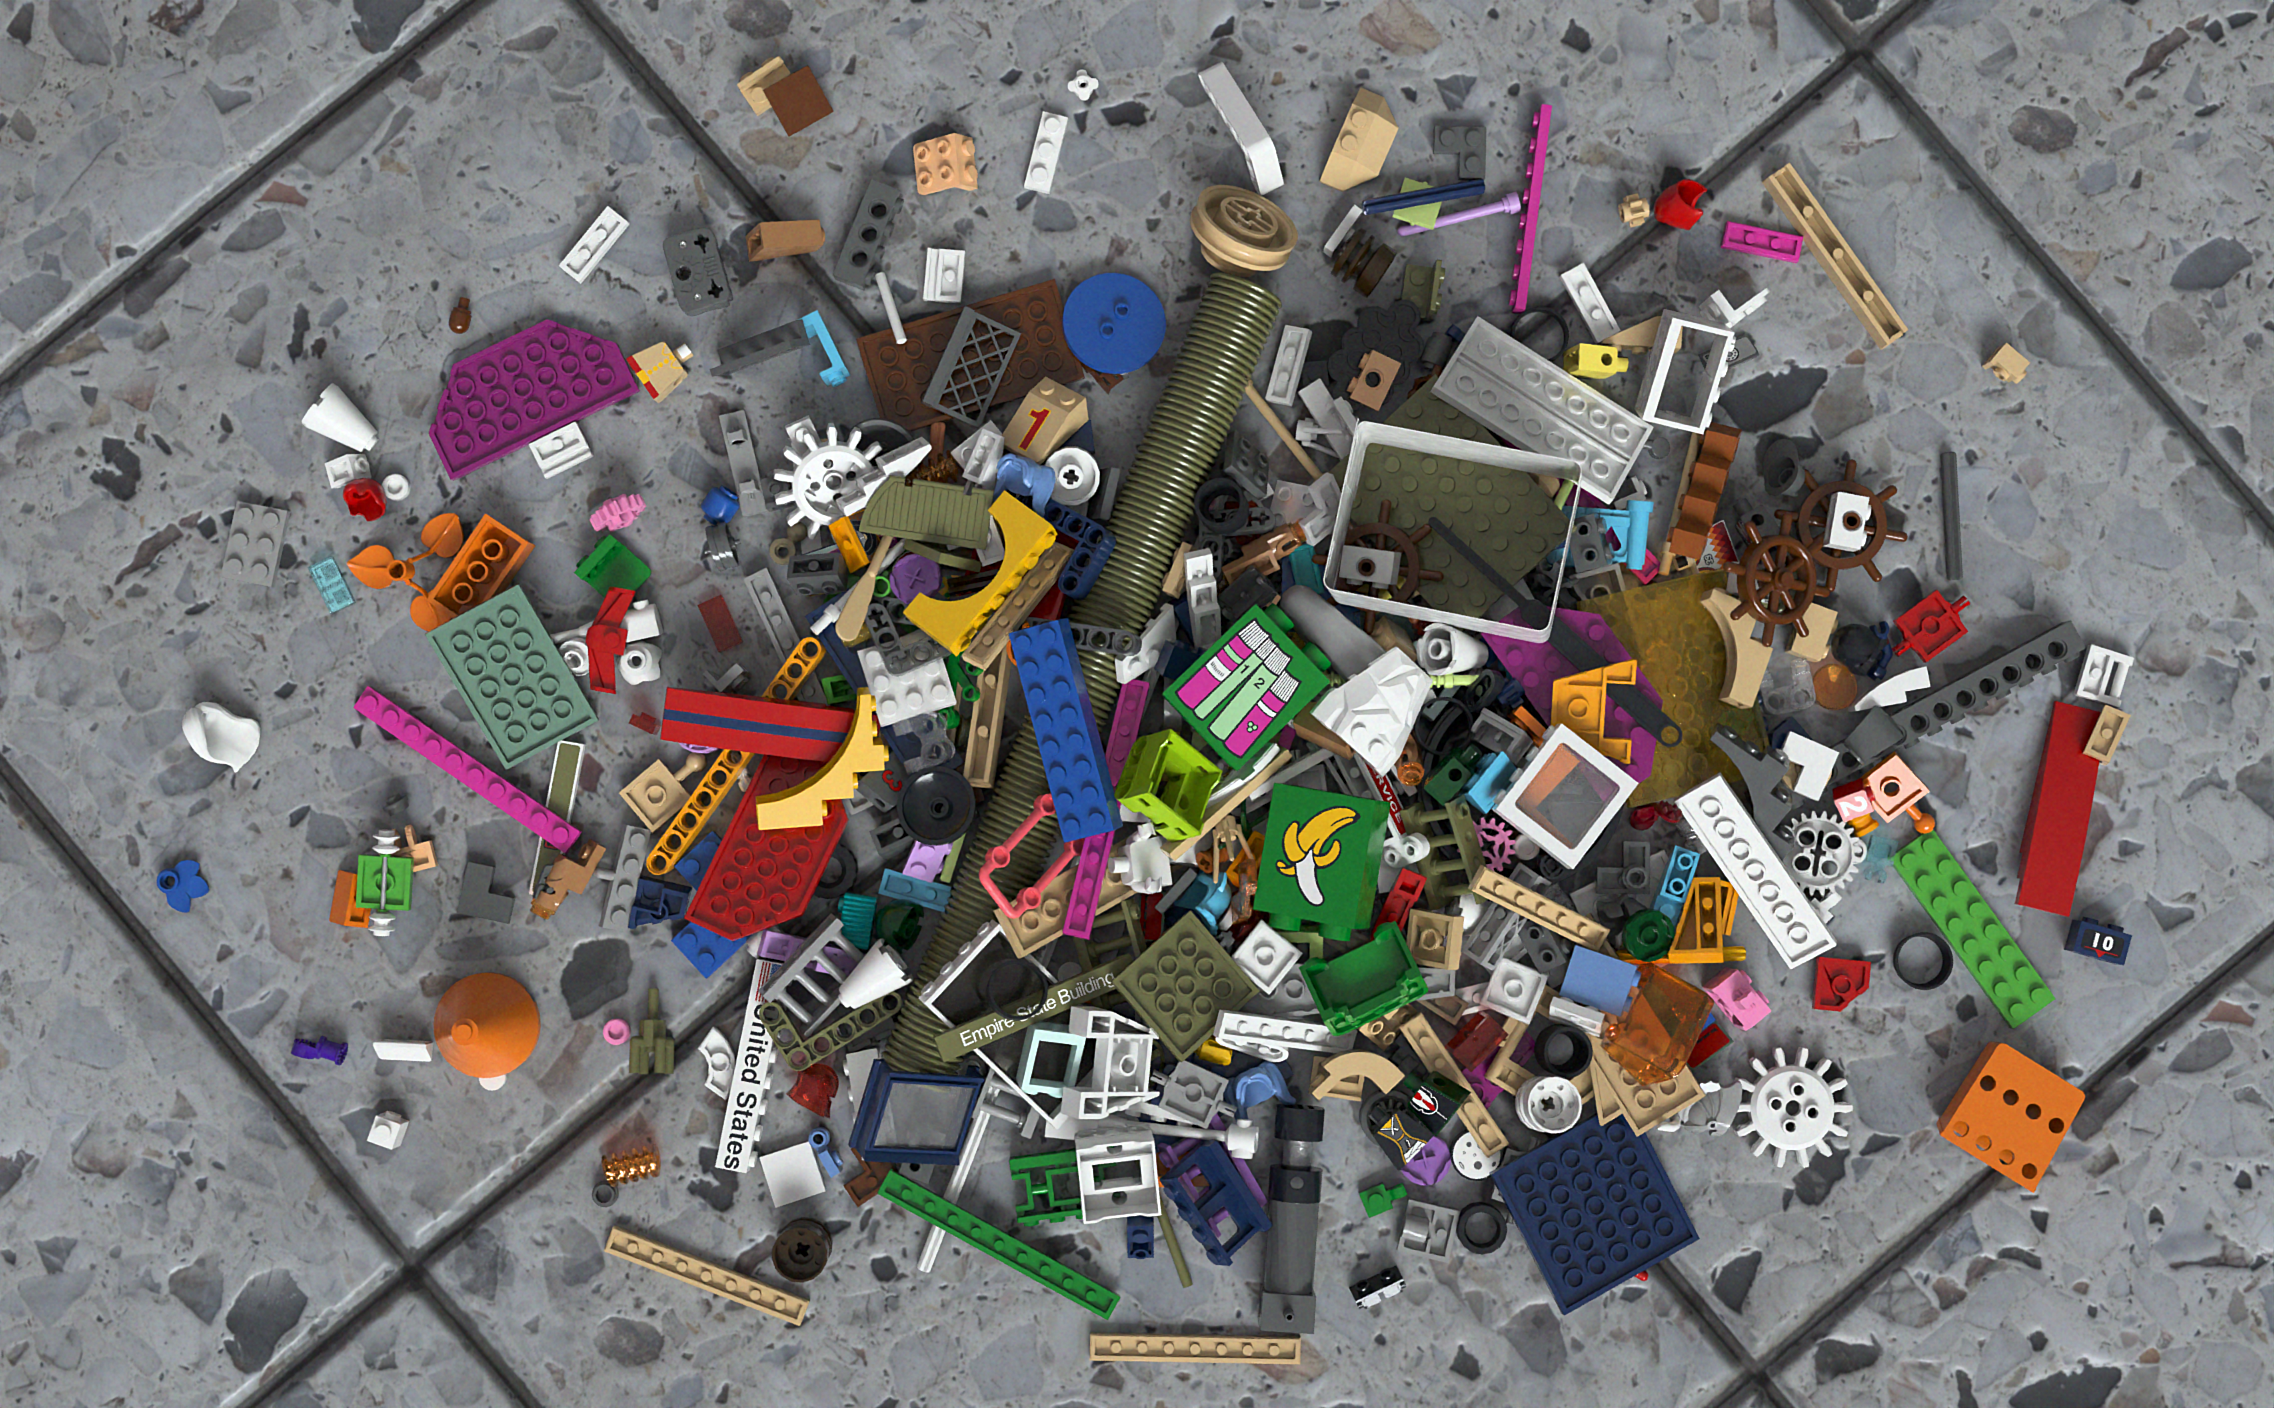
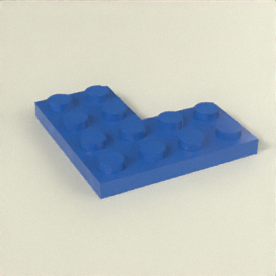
(701, 946)

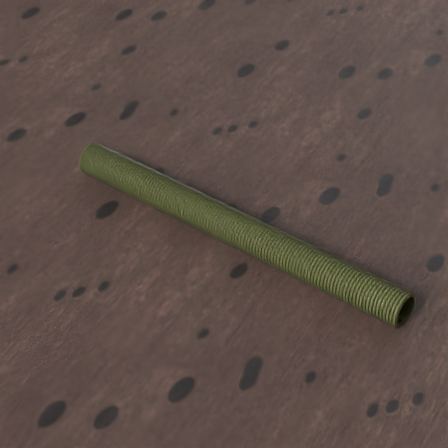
(1147, 528)

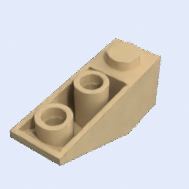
(1639, 338)

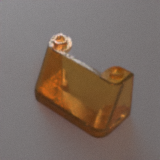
(1659, 1026)

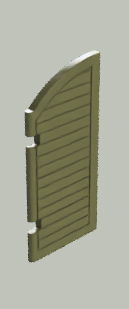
(929, 513)

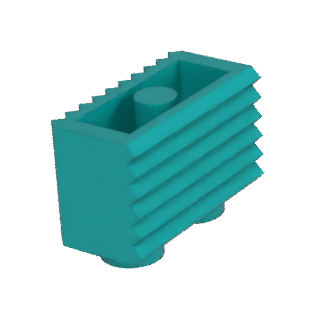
(858, 918)

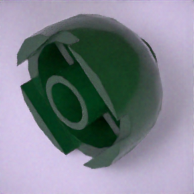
(898, 924)

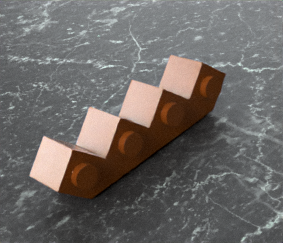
(1707, 486)

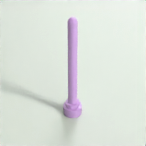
(1509, 203)

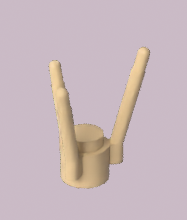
(1227, 831)

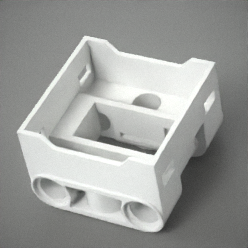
(1141, 1193)

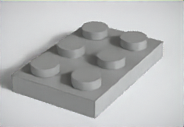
(255, 544)

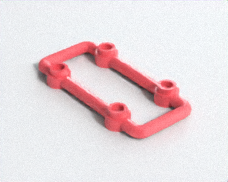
(1000, 856)

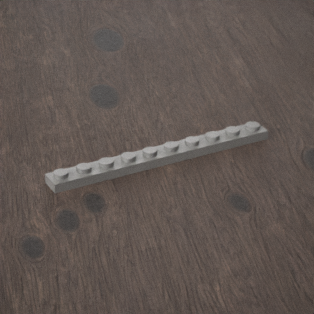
(785, 640)

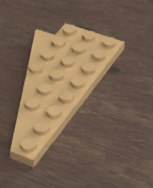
(1620, 1093)

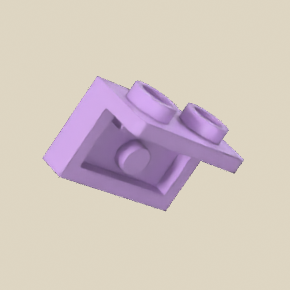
(925, 861)

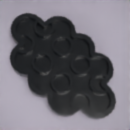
(1385, 332)

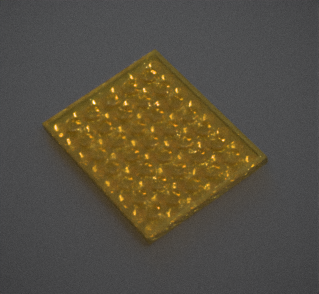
(1685, 663)

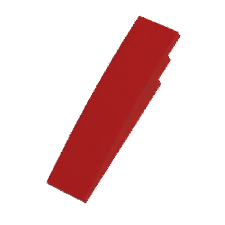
(2058, 813)

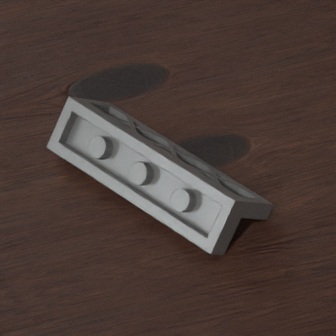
(1500, 924)

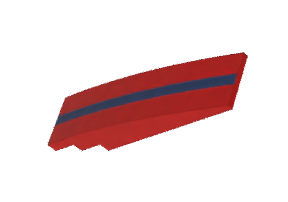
(756, 724)

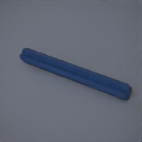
(1423, 196)

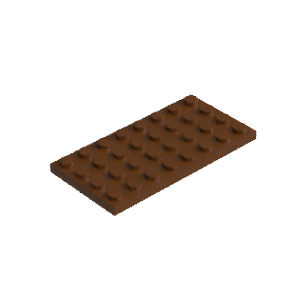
(903, 371)

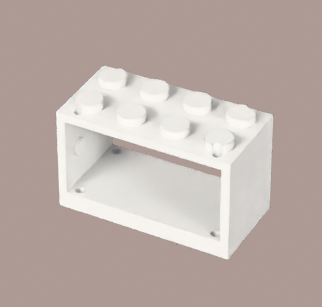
(1659, 364)

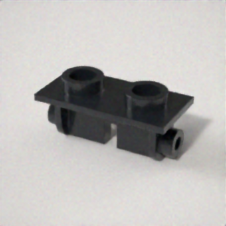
(1367, 1290)

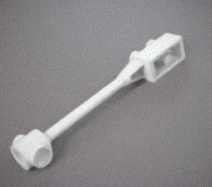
(641, 621)
(1239, 1137)

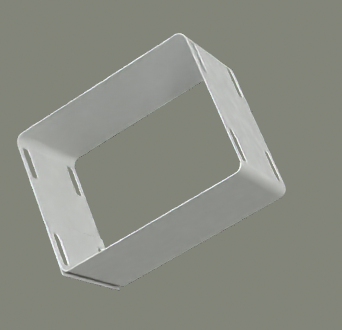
(1526, 461)

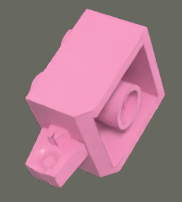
(1737, 998)

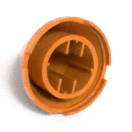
(486, 1025)

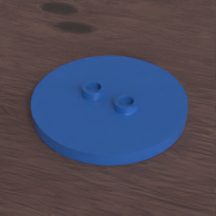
(1113, 323)

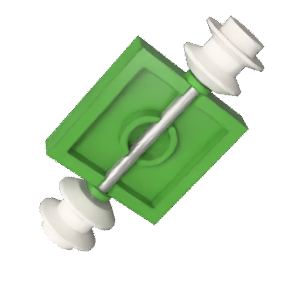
(384, 882)

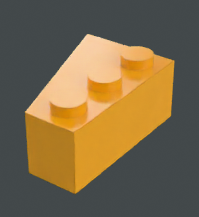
(1700, 927)

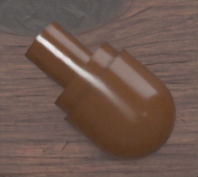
(460, 317)

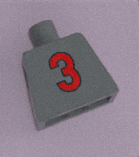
(884, 785)

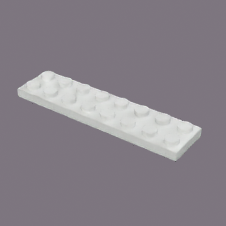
(1755, 871)

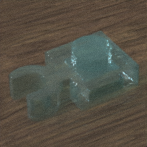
(1881, 854)

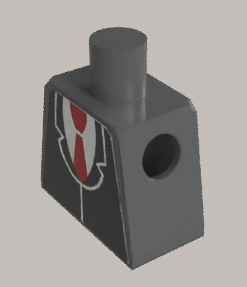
(1761, 518)

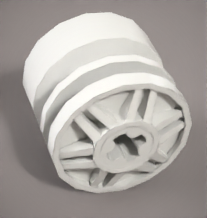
(1562, 1101)

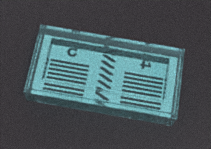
(331, 585)

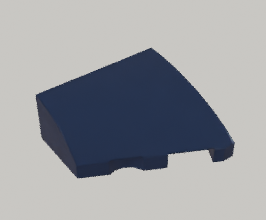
(658, 901)

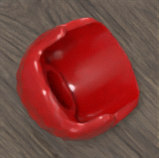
(365, 498)

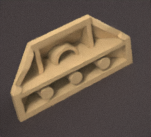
(1361, 143)

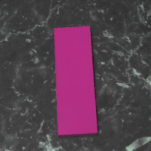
(1762, 242)

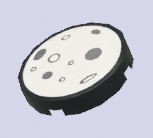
(1470, 1160)

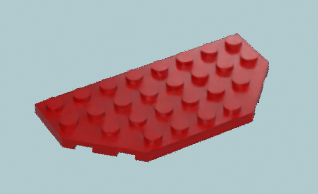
(767, 873)

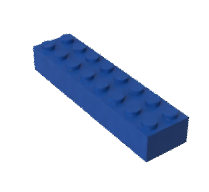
(1066, 730)

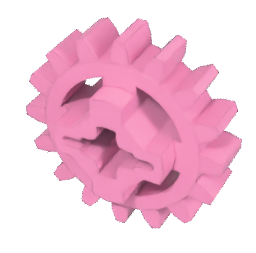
(617, 512)
(1501, 837)

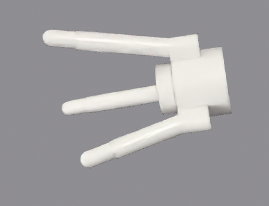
(1308, 431)

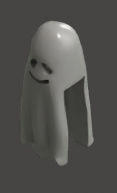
(1330, 631)

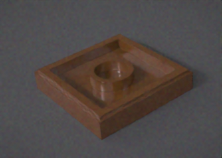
(798, 100)

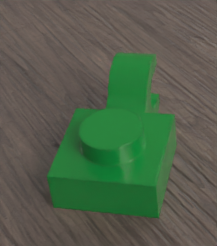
(1378, 1199)

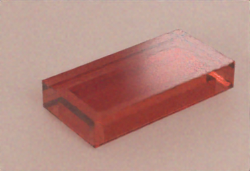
(720, 623)

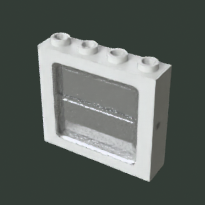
(1564, 795)

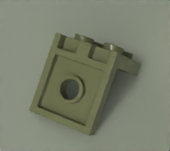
(940, 554)

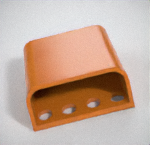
(2012, 1113)

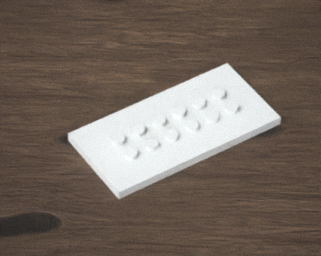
(1542, 407)

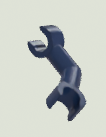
(1878, 669)

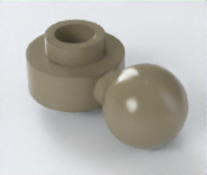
(795, 534)

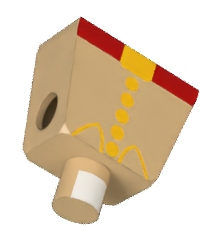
(660, 368)

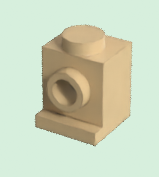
(2007, 364)

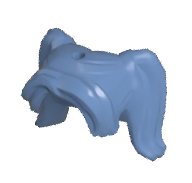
(1025, 478)
(1256, 1086)

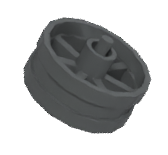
(722, 546)

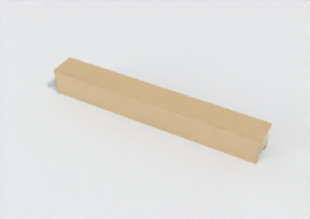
(1835, 256)
(987, 723)

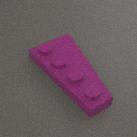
(1483, 1087)

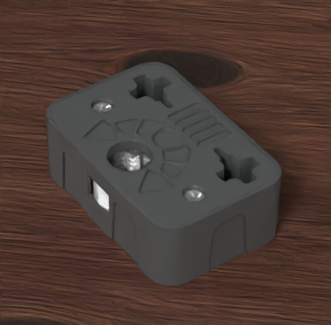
(706, 269)

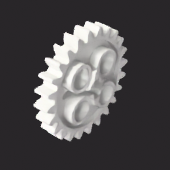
(1841, 857)

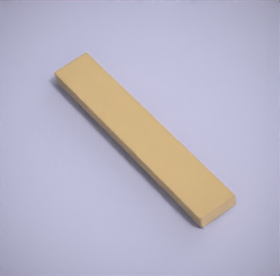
(1017, 606)
(1219, 810)
(1538, 908)
(1436, 1058)

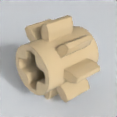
(1633, 210)

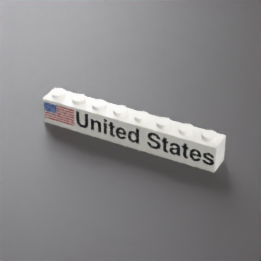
(750, 1079)

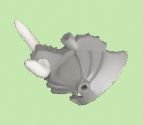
(1710, 1112)

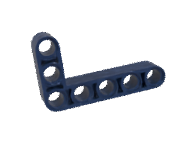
(1086, 547)

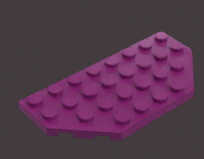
(524, 393)
(1540, 663)

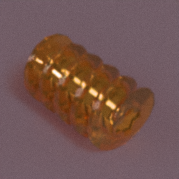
(935, 471)
(632, 1167)

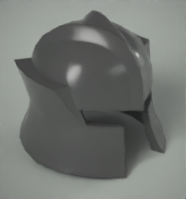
(1614, 916)

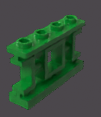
(1062, 1161)

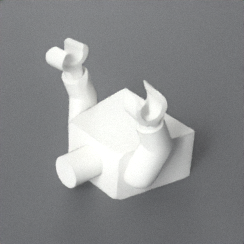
(1142, 861)

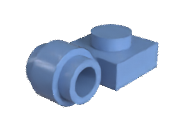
(831, 1159)

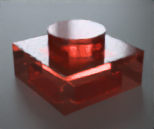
(645, 722)

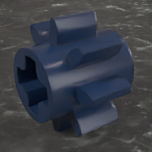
(1510, 694)

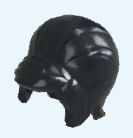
(1855, 646)

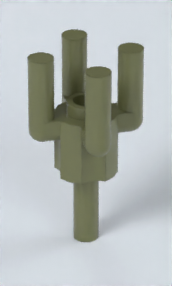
(652, 1040)

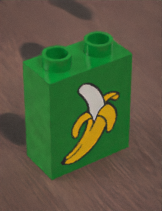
(1321, 860)

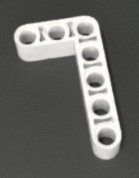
(1244, 126)

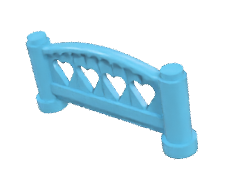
(1628, 525)

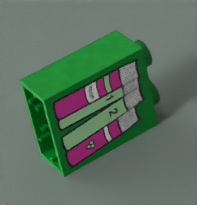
(1248, 685)

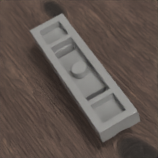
(743, 462)

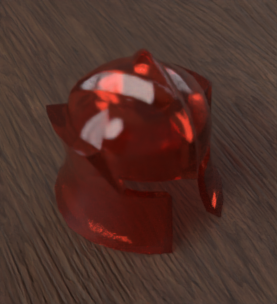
(814, 1089)

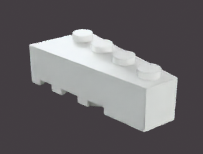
(858, 1068)

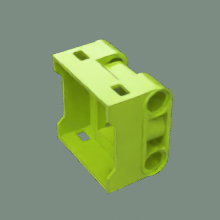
(1184, 797)

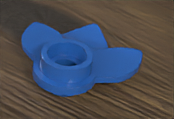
(186, 885)

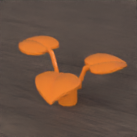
(378, 568)

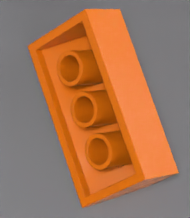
(481, 567)

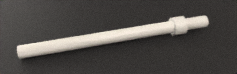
(832, 612)

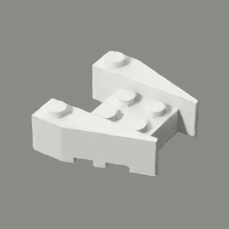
(1119, 1064)

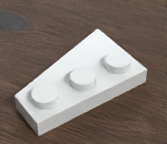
(1152, 643)

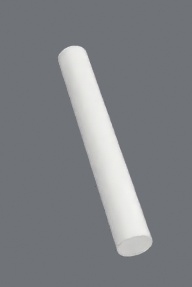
(890, 308)

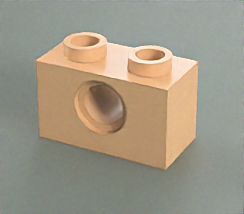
(1385, 369)

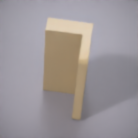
(2106, 734)

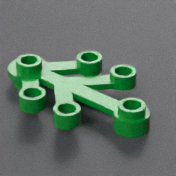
(956, 675)

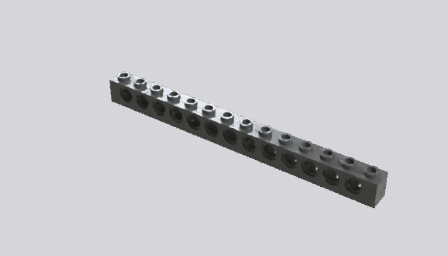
(2063, 636)

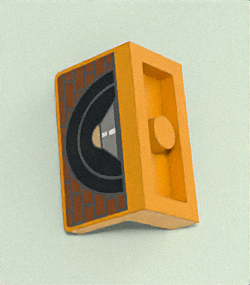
(854, 546)

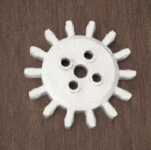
(809, 467)
(1779, 1084)

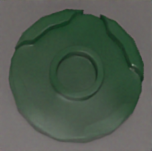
(1648, 935)

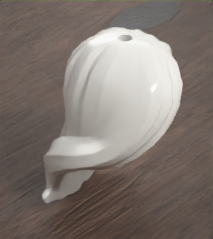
(220, 734)

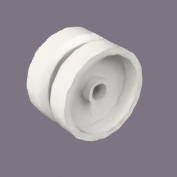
(1086, 471)

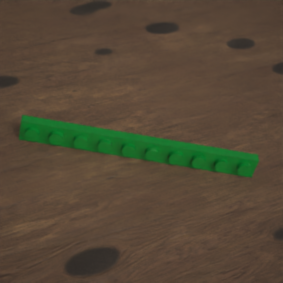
(998, 1244)

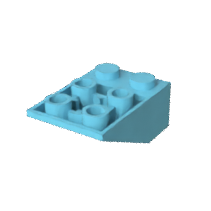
(1488, 780)

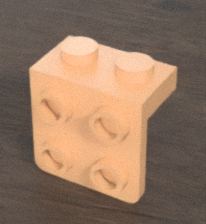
(945, 164)

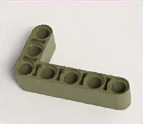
(830, 1031)

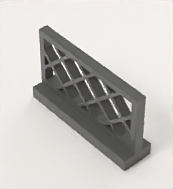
(950, 357)

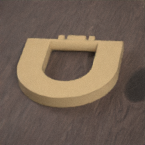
(1510, 1075)

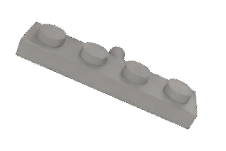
(623, 877)

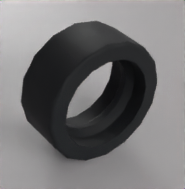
(1497, 1240)

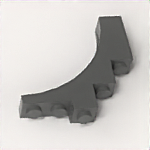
(1761, 775)

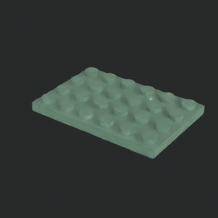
(512, 676)

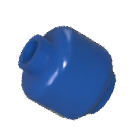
(720, 505)

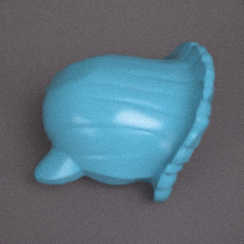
(1207, 898)

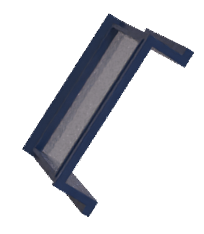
(914, 1115)

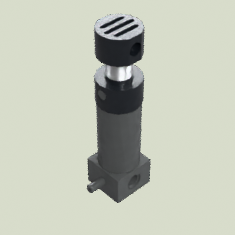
(1294, 1196)

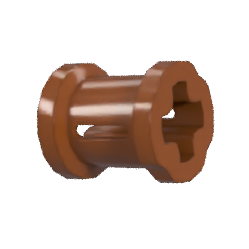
(1205, 858)

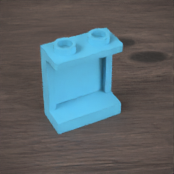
(838, 372)

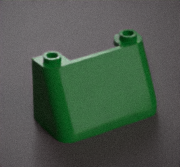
(1365, 981)

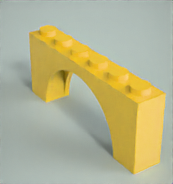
(958, 621)

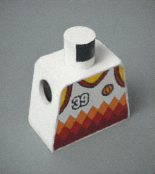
(1717, 552)

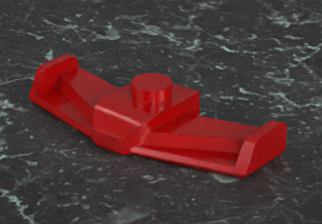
(606, 639)

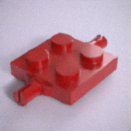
(1930, 626)

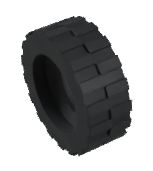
(847, 878)

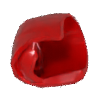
(1677, 204)

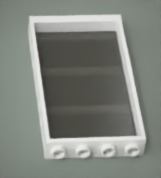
(962, 996)

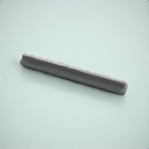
(1951, 516)

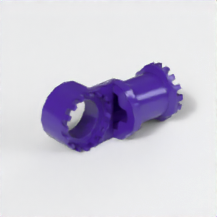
(323, 1049)

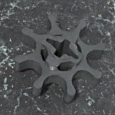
(1543, 584)

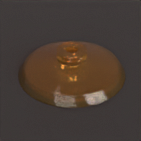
(1834, 686)

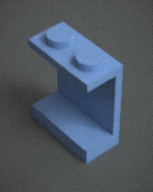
(1600, 981)

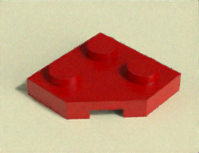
(1839, 982)

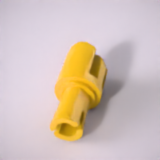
(1214, 1052)

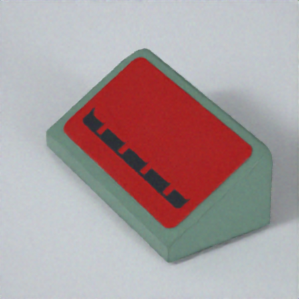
(1151, 919)
(1709, 1043)

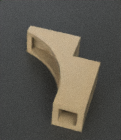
(1744, 654)

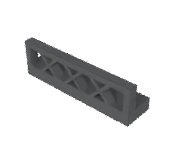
(761, 348)

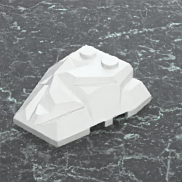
(1376, 708)

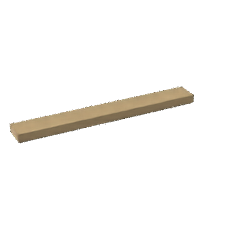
(707, 1275)
(1195, 1348)

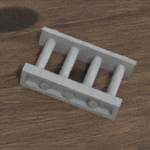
(794, 970)
(1025, 1121)

